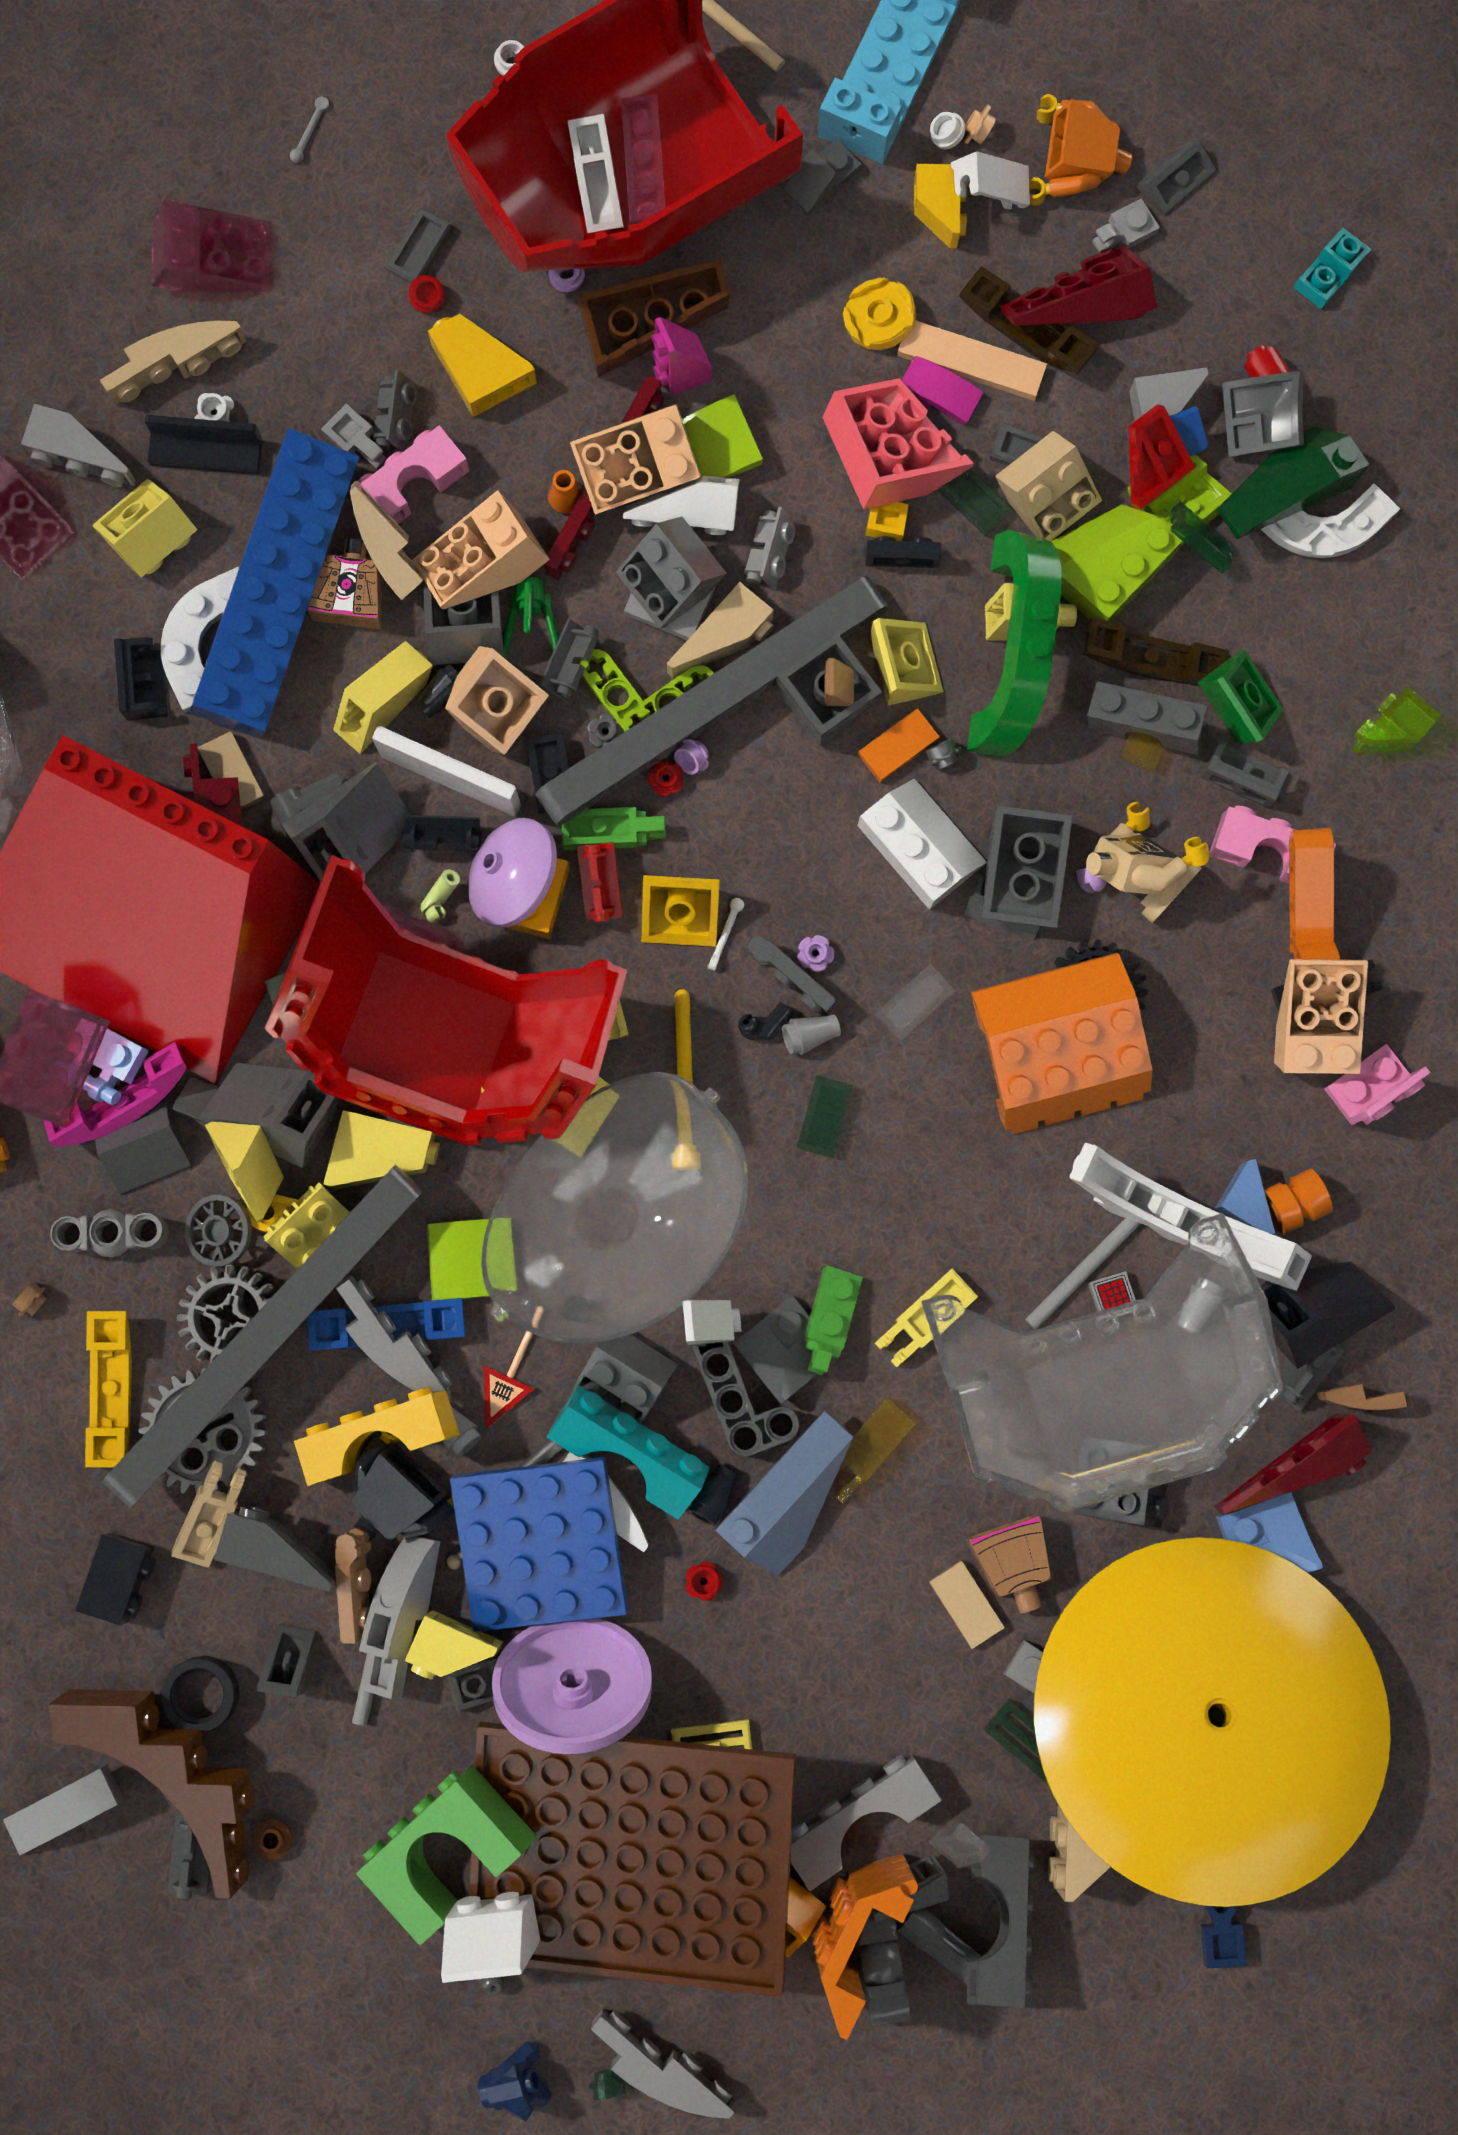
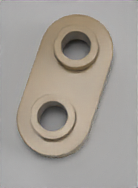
(1158, 903)

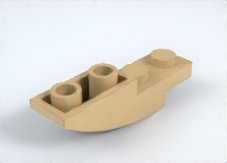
(182, 347)

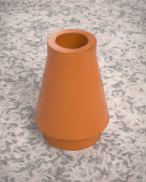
(564, 492)

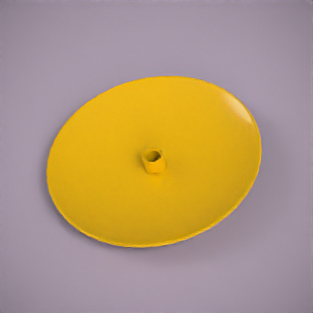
(1147, 1774)

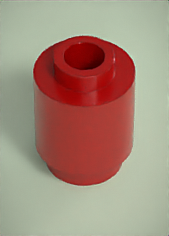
(1265, 361)

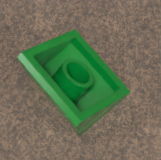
(1242, 698)

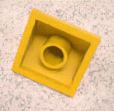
(680, 910)

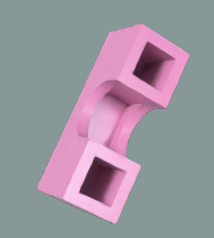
(430, 457)
(1243, 831)

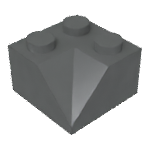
(804, 690)

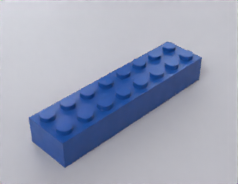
(274, 584)

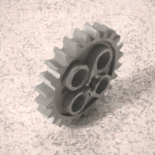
(243, 1424)

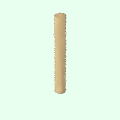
(743, 35)

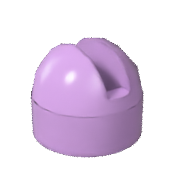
(1089, 882)

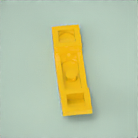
(109, 1387)

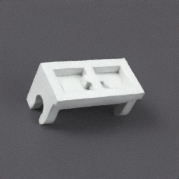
(993, 179)

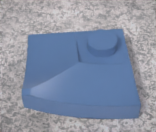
(1273, 1527)

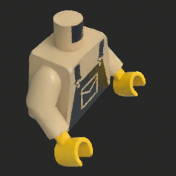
(1139, 864)

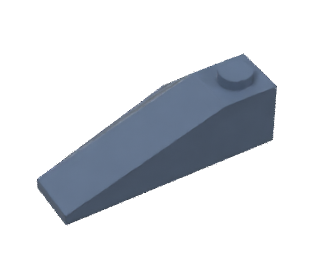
(781, 1509)

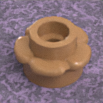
(30, 1299)

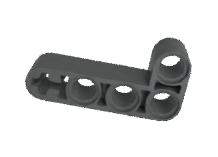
(745, 1416)

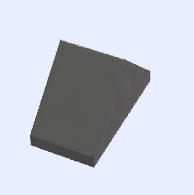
(287, 1662)

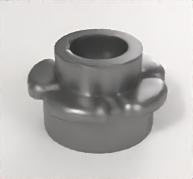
(596, 726)
(943, 754)

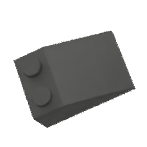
(461, 629)
(1026, 866)
(270, 1548)

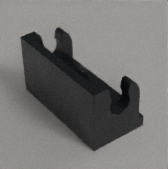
(140, 678)

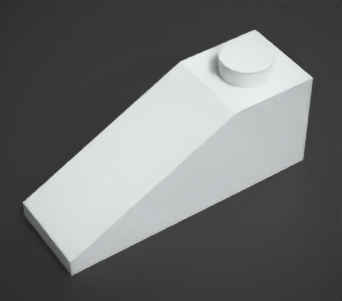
(710, 1321)

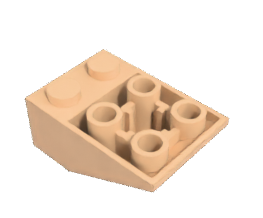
(635, 459)
(480, 554)
(1322, 1017)

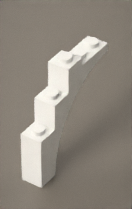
(1172, 1215)

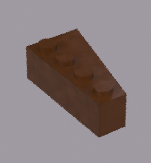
(624, 315)

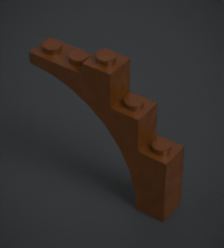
(174, 1761)

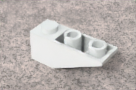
(702, 502)

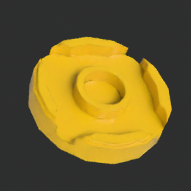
(879, 314)

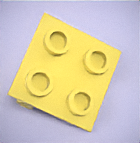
(306, 1226)

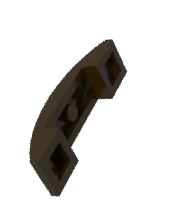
(1051, 343)
(1150, 656)

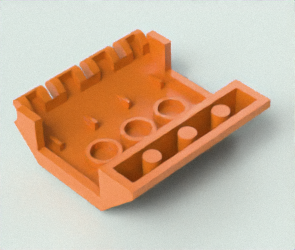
(1064, 1042)
(877, 1885)

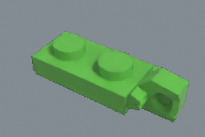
(619, 825)
(831, 1317)

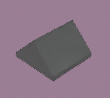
(143, 1150)

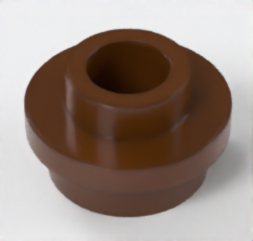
(284, 1836)

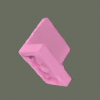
(1380, 1081)

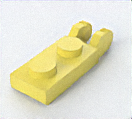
(914, 1320)

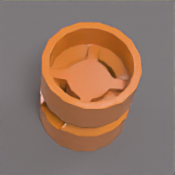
(1299, 1200)

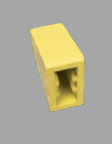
(381, 695)
(371, 1146)

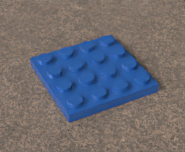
(539, 1544)

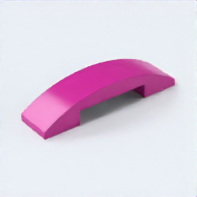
(136, 1099)

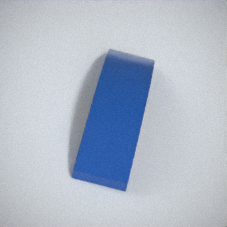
(429, 1319)

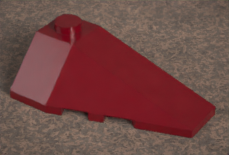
(1322, 1454)

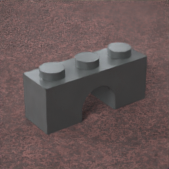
(1170, 720)

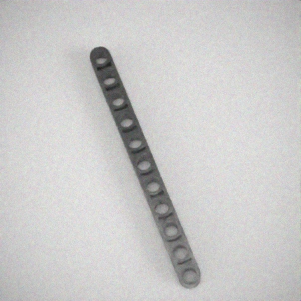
(707, 703)
(262, 1336)

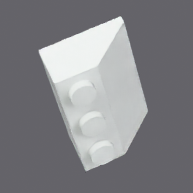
(920, 842)

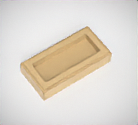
(227, 760)
(966, 1604)

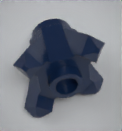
(515, 2084)

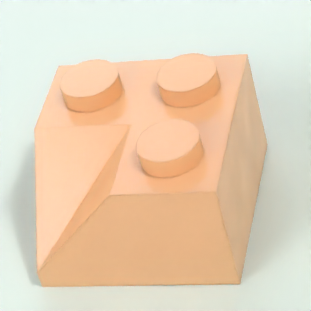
(493, 700)

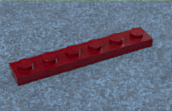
(580, 523)

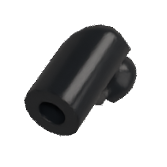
(765, 1027)

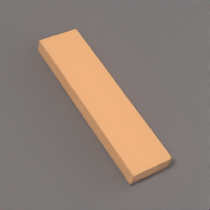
(974, 360)

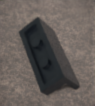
(204, 444)

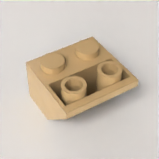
(1049, 486)
(1075, 1863)

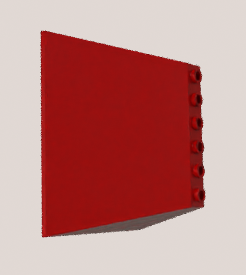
(145, 907)

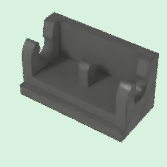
(1244, 775)

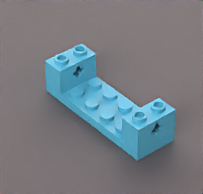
(884, 75)

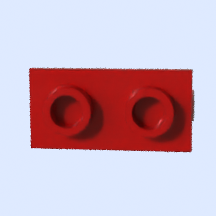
(599, 881)

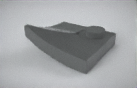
(1264, 413)
(778, 1350)

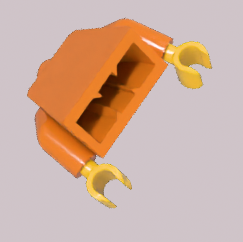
(1080, 148)

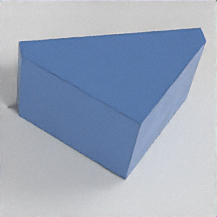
(1246, 1199)

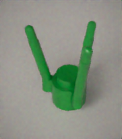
(529, 599)

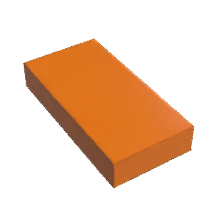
(898, 745)

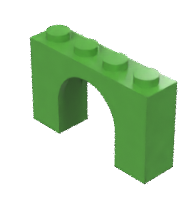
(464, 1809)

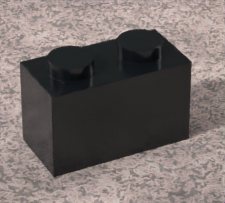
(115, 1579)

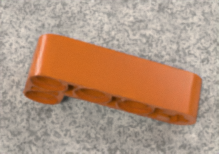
(1312, 894)

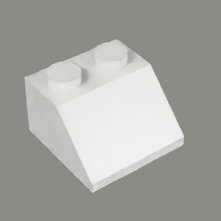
(489, 1937)

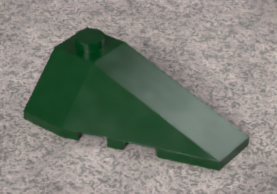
(1294, 481)

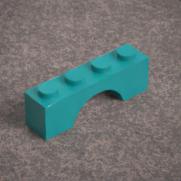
(594, 1425)

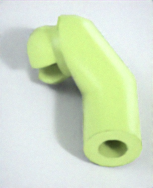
(438, 895)

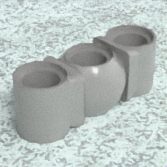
(92, 1230)

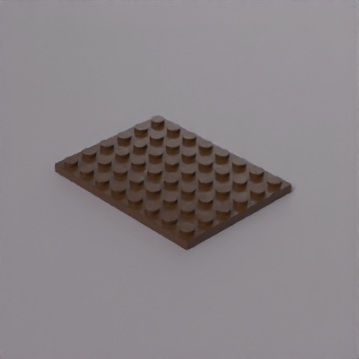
(650, 1858)

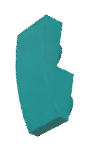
(1332, 268)

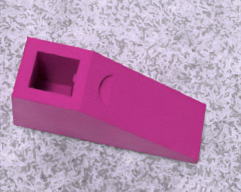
(679, 358)

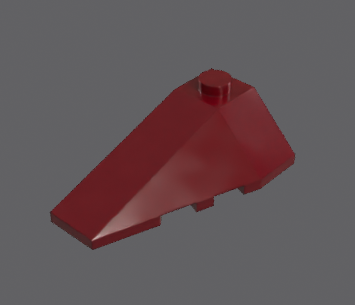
(1107, 288)

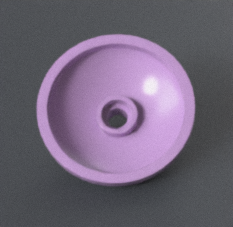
(512, 872)

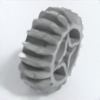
(235, 1299)

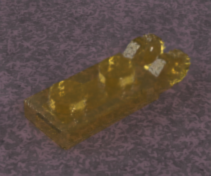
(874, 1444)

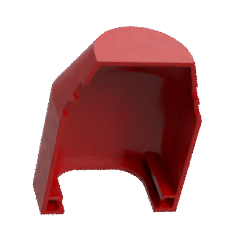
(520, 154)

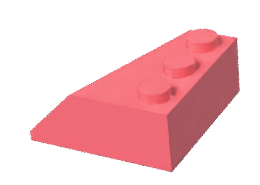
(890, 443)

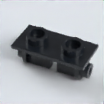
(442, 833)

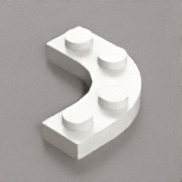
(1334, 534)
(185, 630)

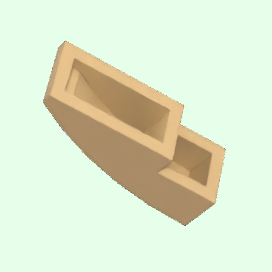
(384, 542)

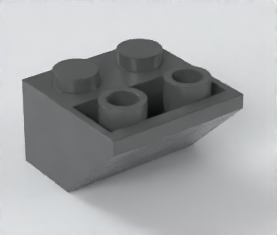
(670, 571)
(626, 1375)

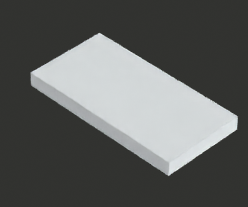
(447, 771)

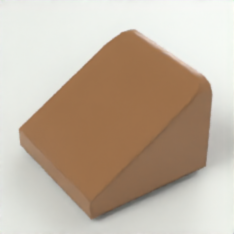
(838, 684)

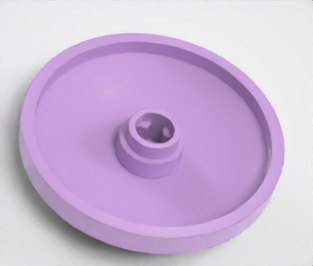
(572, 1685)

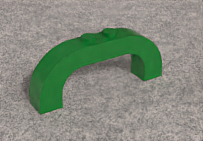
(1029, 644)

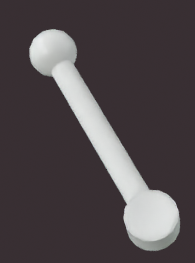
(736, 905)

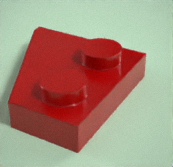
(1155, 456)

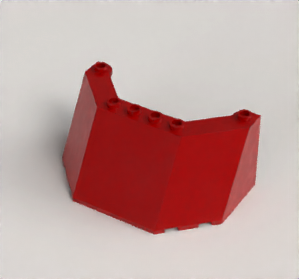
(426, 1027)

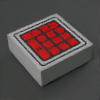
(1111, 1291)

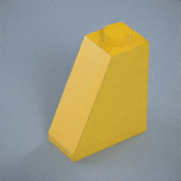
(479, 363)

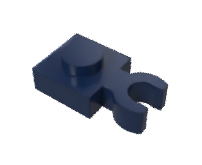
(1223, 1939)

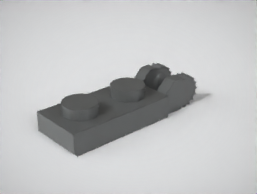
(789, 973)

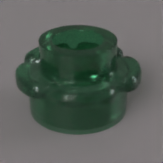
(607, 2085)

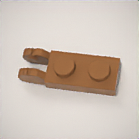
(352, 1583)

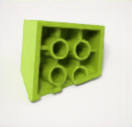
(1113, 559)

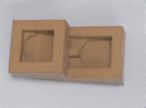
(1354, 1398)

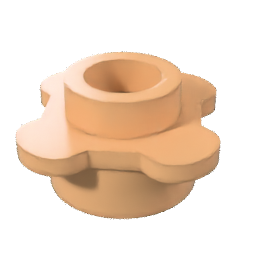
(979, 125)

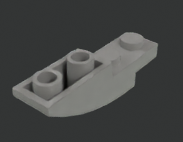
(398, 1356)
(396, 1606)
(671, 2081)

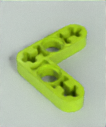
(635, 705)

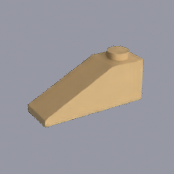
(727, 630)

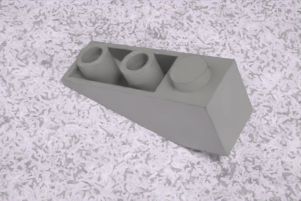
(63, 441)

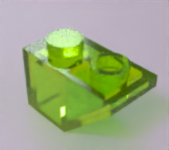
(1399, 727)

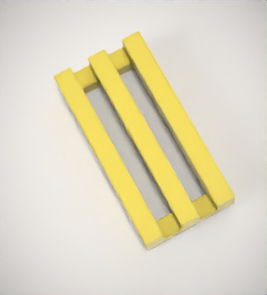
(742, 1725)

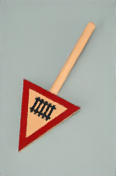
(503, 1391)

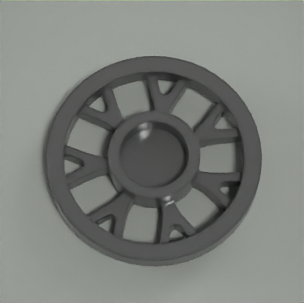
(218, 1230)

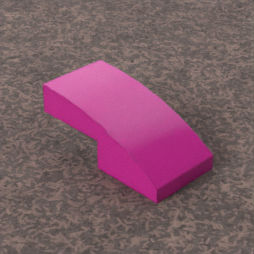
(942, 389)

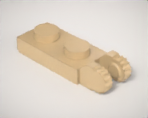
(206, 1518)

